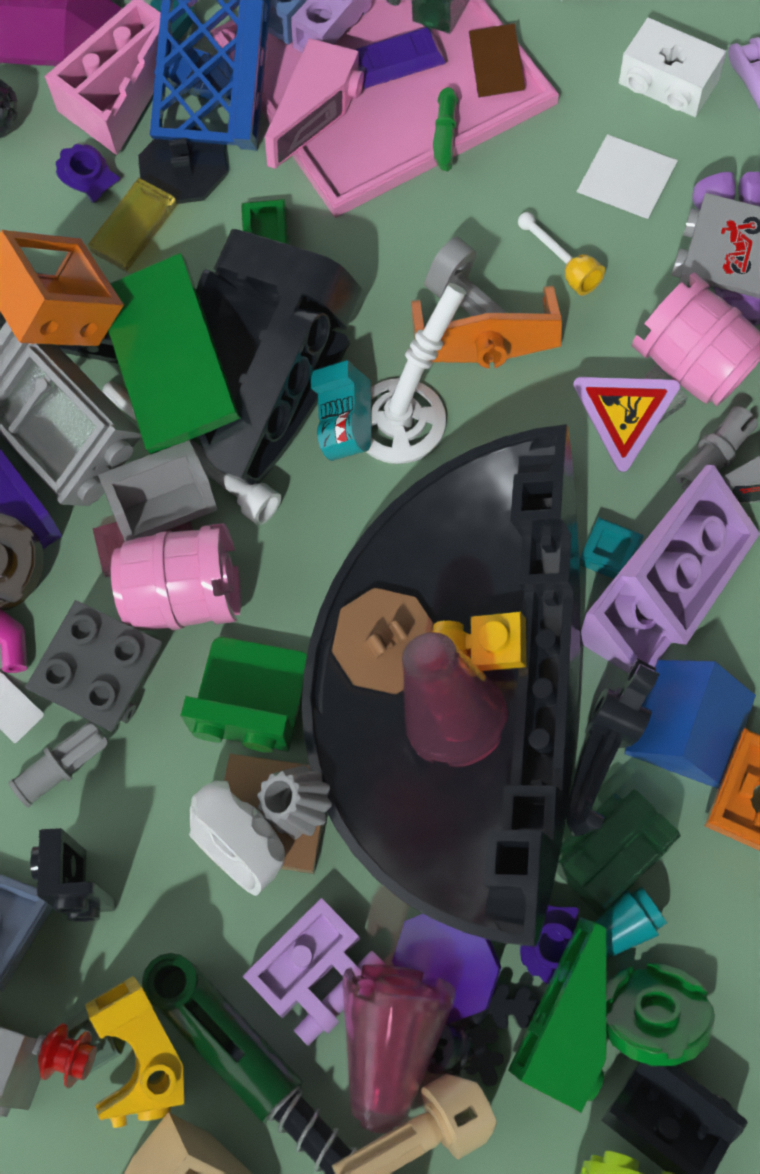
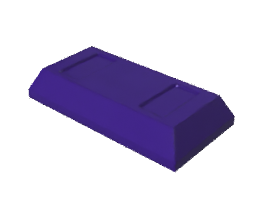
(399, 57)

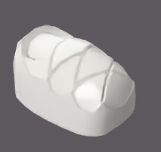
(235, 837)

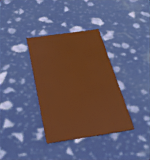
(496, 60)

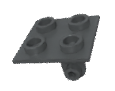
(94, 666)

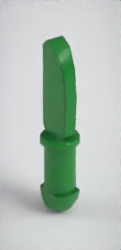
(445, 126)

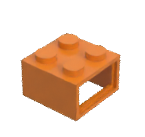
(59, 308)

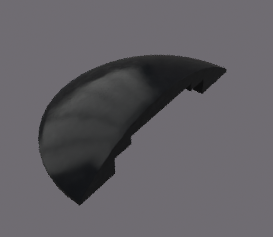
(486, 836)

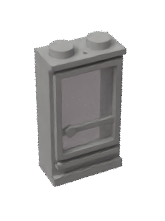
(60, 420)

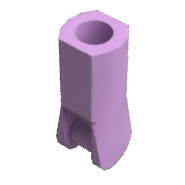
(750, 73)

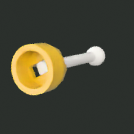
(581, 272)

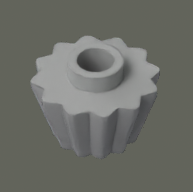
(295, 801)

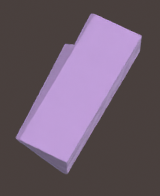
(672, 576)

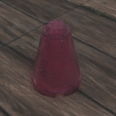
(449, 703)
(390, 1039)

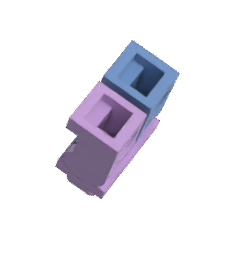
(314, 19)

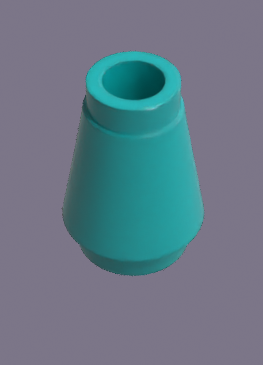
(630, 921)

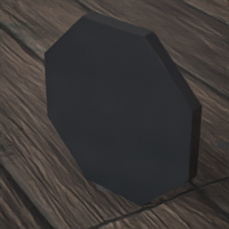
(183, 168)

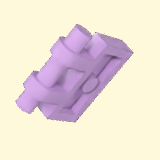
(301, 961)

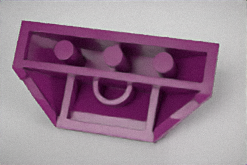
(48, 29)

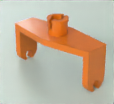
(497, 335)

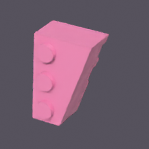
(110, 76)

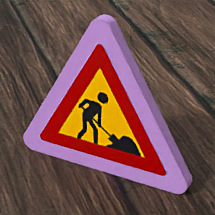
(625, 411)

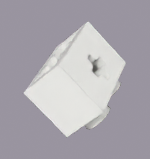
(671, 67)

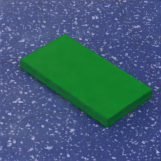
(169, 356)

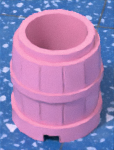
(701, 341)
(176, 579)

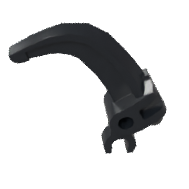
(614, 724)

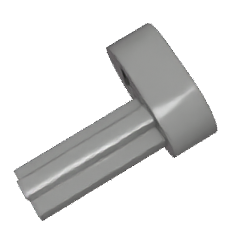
(453, 266)

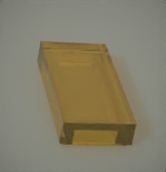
(132, 224)

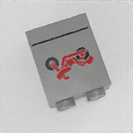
(722, 246)

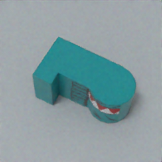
(342, 410)

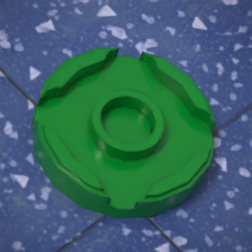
(658, 1015)

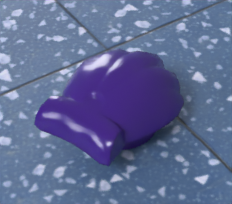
(85, 171)
(554, 938)

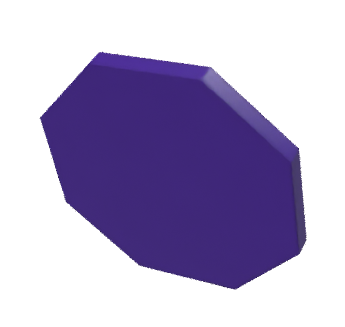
(451, 955)

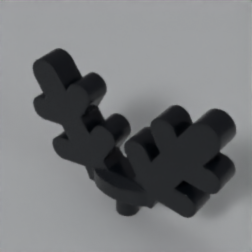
(499, 1007)

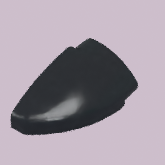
(272, 327)

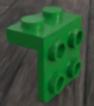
(247, 695)

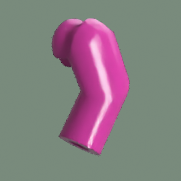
(12, 644)

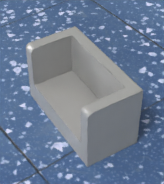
(158, 491)

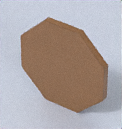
(374, 636)

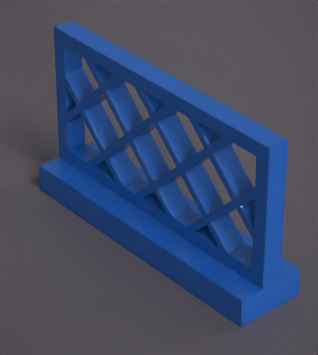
(247, 68)

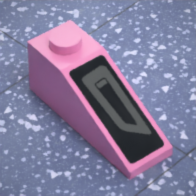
(314, 98)

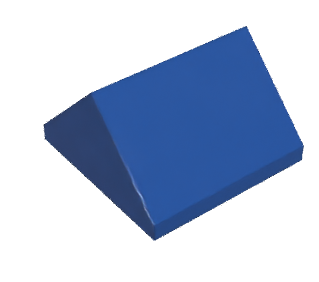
(693, 720)

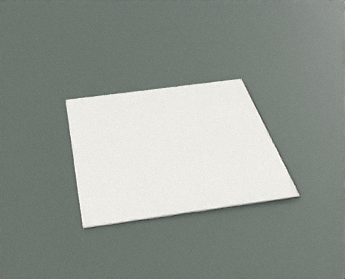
(627, 176)

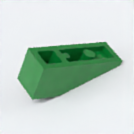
(567, 1034)

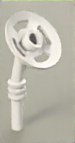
(400, 405)

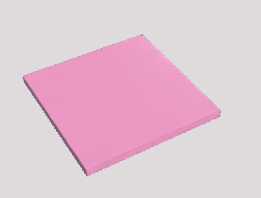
(392, 125)

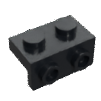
(61, 877)
(674, 1119)

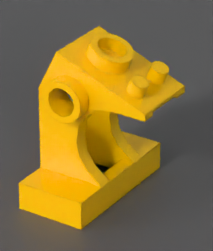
(130, 1016)

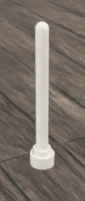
(256, 501)

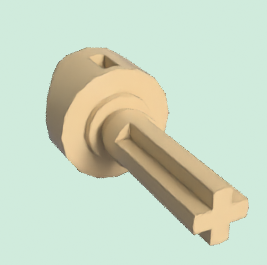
(453, 1115)

